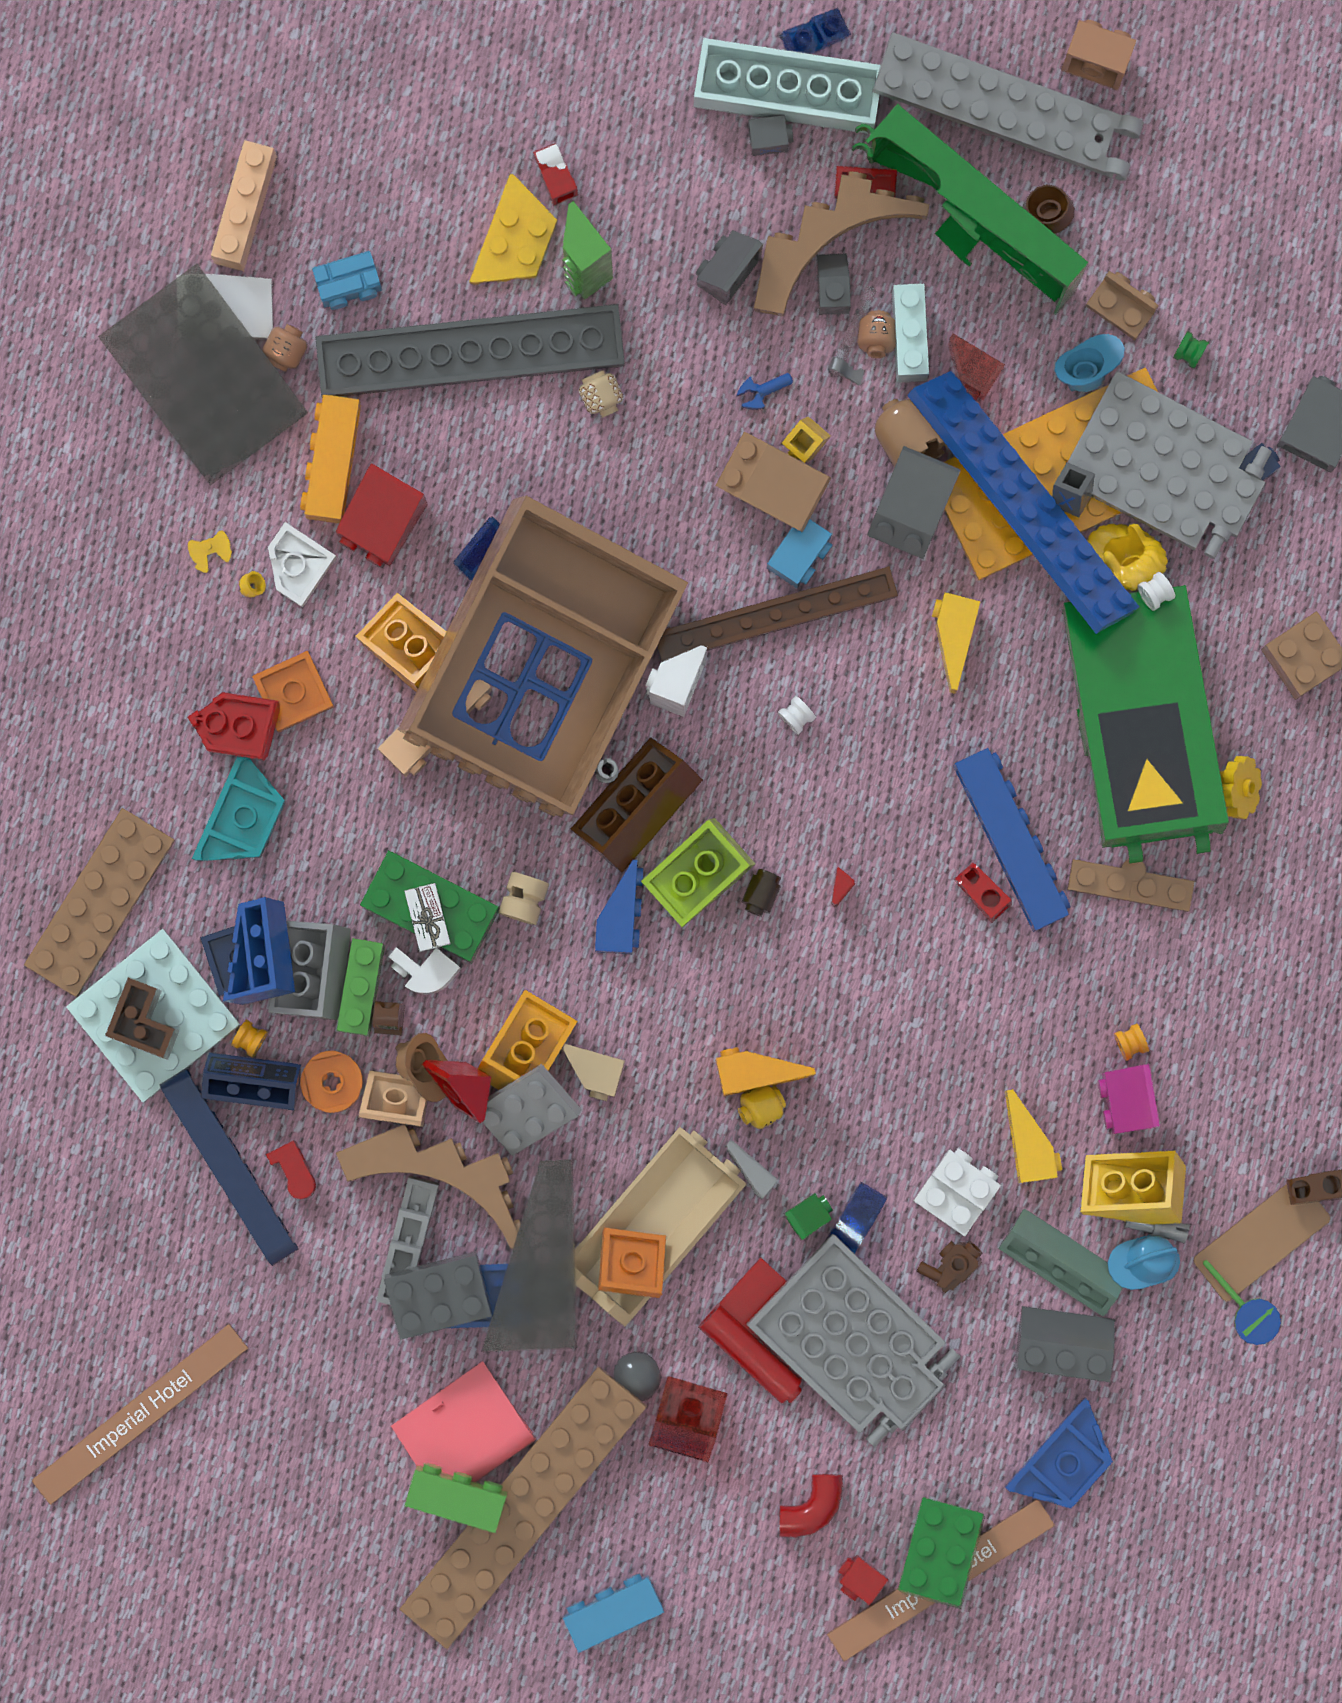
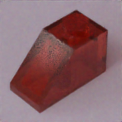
(974, 367)

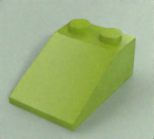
(698, 872)

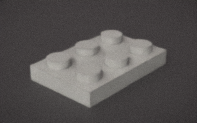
(529, 1110)

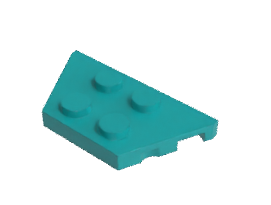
(241, 816)

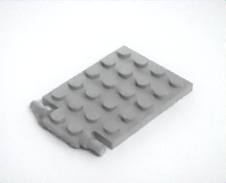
(1169, 465)
(854, 1341)

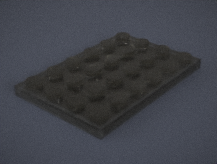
(203, 374)

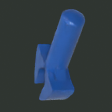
(763, 390)

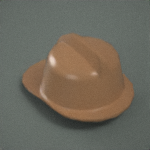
(409, 1064)

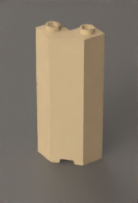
(672, 1196)

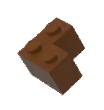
(133, 1021)

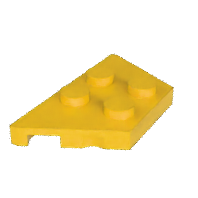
(515, 237)

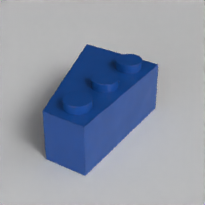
(261, 953)

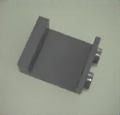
(1316, 425)

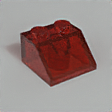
(688, 1419)

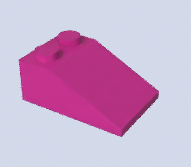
(1129, 1099)

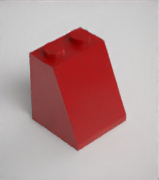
(380, 516)

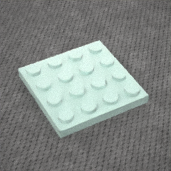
(184, 1004)

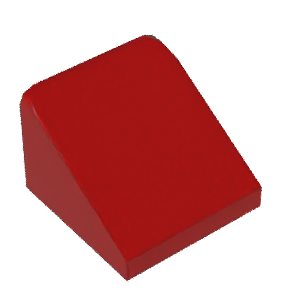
(842, 885)

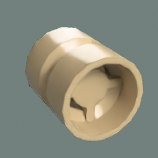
(523, 898)

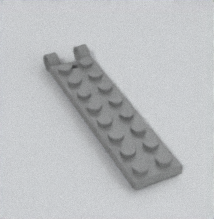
(1003, 105)

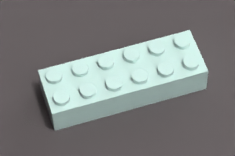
(786, 83)

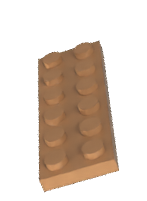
(99, 902)

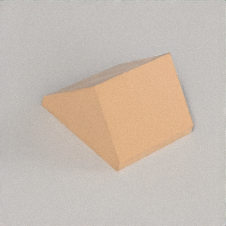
(392, 1100)

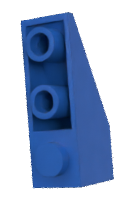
(616, 922)

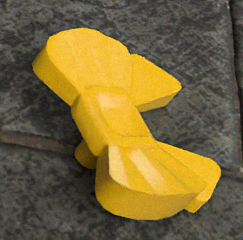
(218, 544)

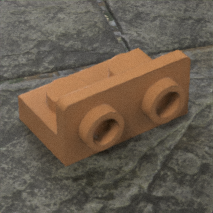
(1122, 304)

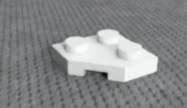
(298, 564)

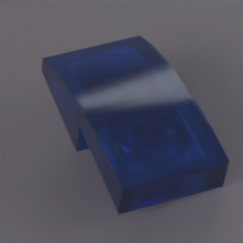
(816, 34)
(858, 1216)

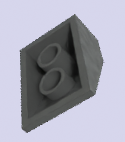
(913, 502)

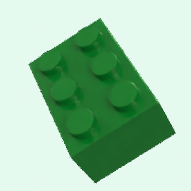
(941, 1553)

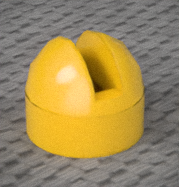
(250, 578)

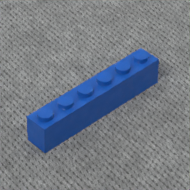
(1011, 839)

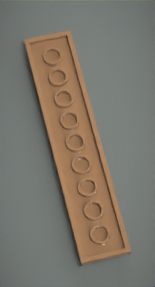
(535, 1497)

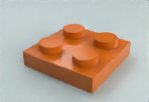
(296, 688)
(632, 1262)

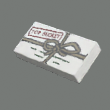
(427, 917)

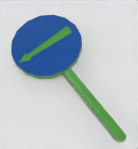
(1256, 1319)

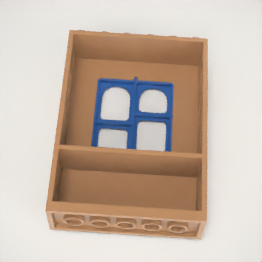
(569, 594)

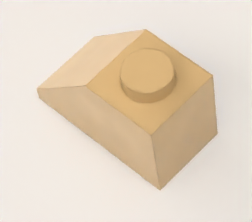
(595, 1071)

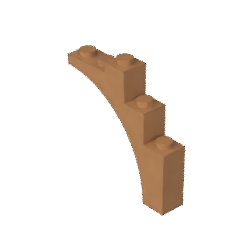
(855, 206)
(396, 1152)

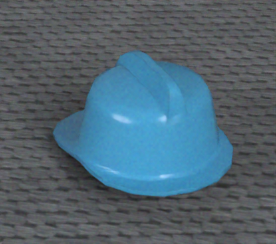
(1089, 362)
(1143, 1262)

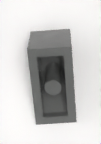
(833, 284)

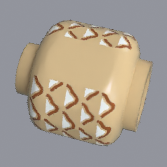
(601, 393)

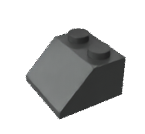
(729, 266)

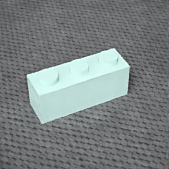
(910, 332)

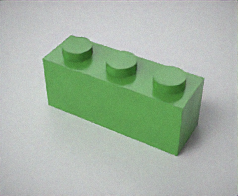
(360, 987)
(456, 1497)

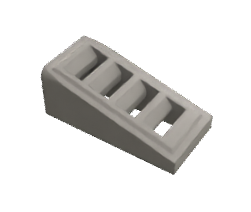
(755, 1174)

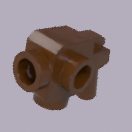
(957, 1265)

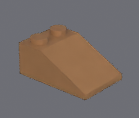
(773, 481)

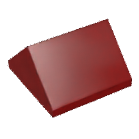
(462, 1085)

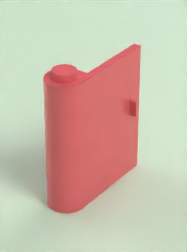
(465, 1427)

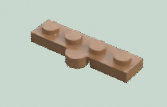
(1130, 884)

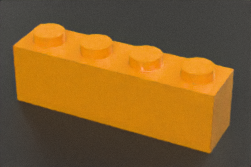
(332, 458)

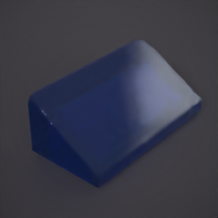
(472, 555)

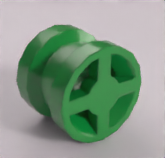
(1190, 349)

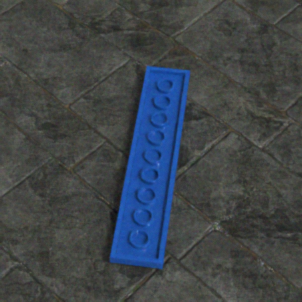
(1023, 501)

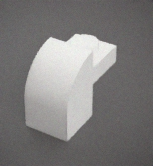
(431, 977)

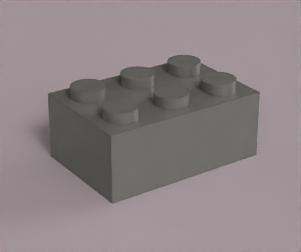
(438, 1295)

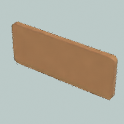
(1260, 1241)

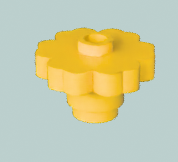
(1241, 786)

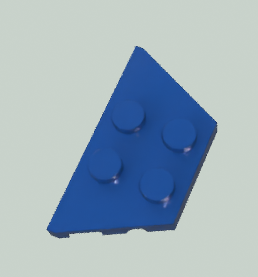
(1066, 1461)

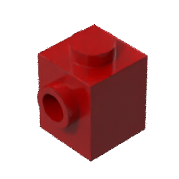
(860, 1579)

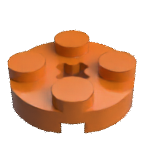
(317, 1071)

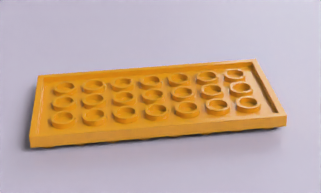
(1045, 448)

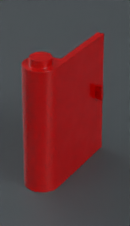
(729, 1330)

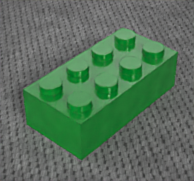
(465, 914)

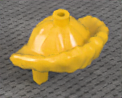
(1129, 553)

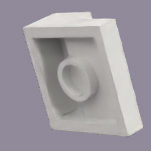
(958, 1191)

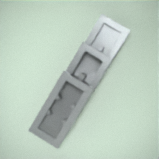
(410, 1229)

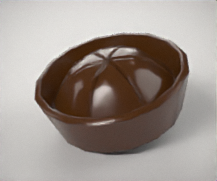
(1058, 206)

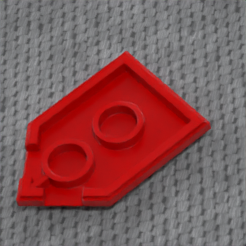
(237, 725)

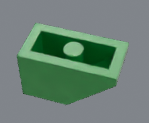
(809, 1215)

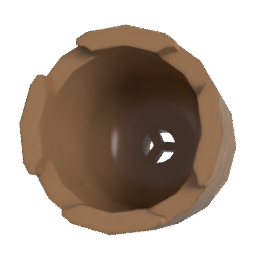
(905, 426)

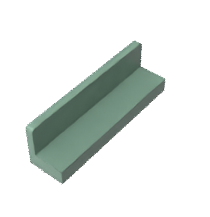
(1061, 1262)

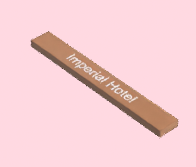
(139, 1414)
(898, 1607)

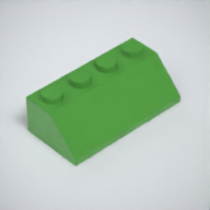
(585, 255)

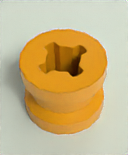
(249, 1038)
(1131, 1042)

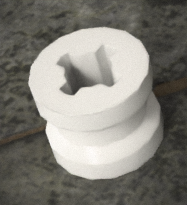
(1156, 591)
(797, 715)

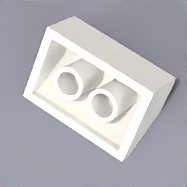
(676, 680)

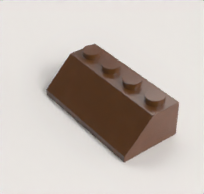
(636, 804)

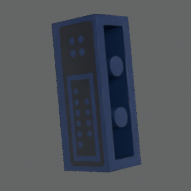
(251, 1081)

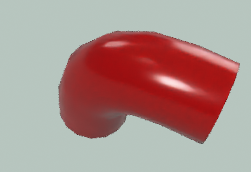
(816, 1511)

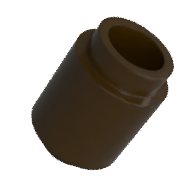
(761, 892)

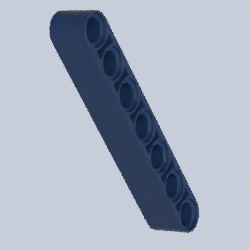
(228, 1167)

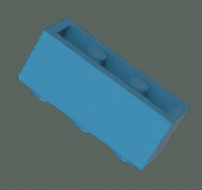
(612, 1612)

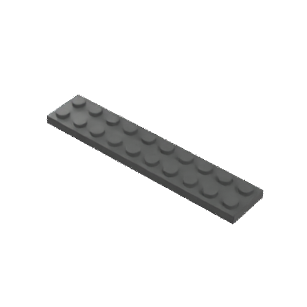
(470, 351)

